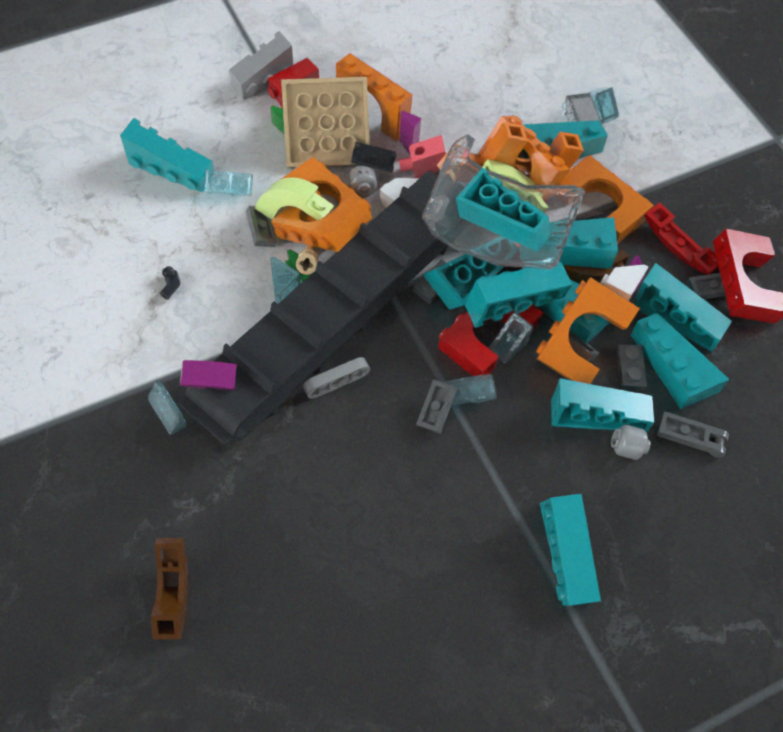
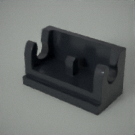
(373, 157)

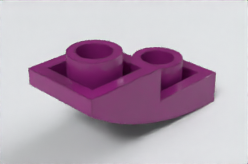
(208, 374)

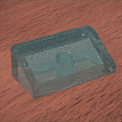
(166, 408)

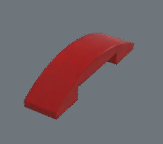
(678, 242)

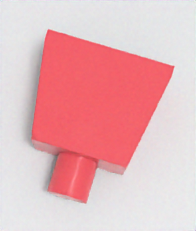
(424, 156)

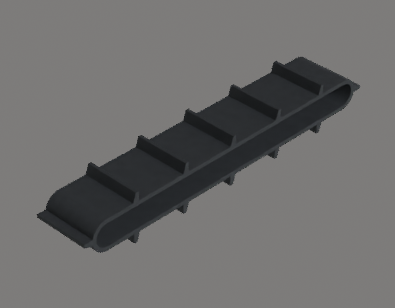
(319, 316)

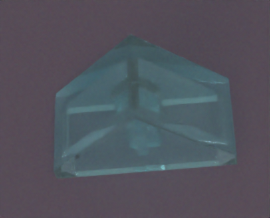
(605, 103)
(284, 279)
(511, 338)

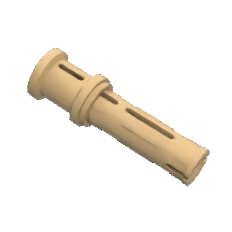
(307, 260)

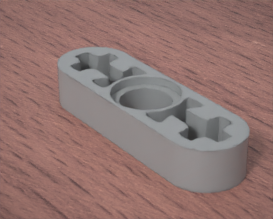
(336, 377)

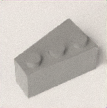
(253, 71)

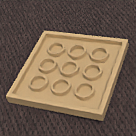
(324, 119)

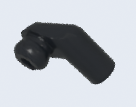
(172, 282)

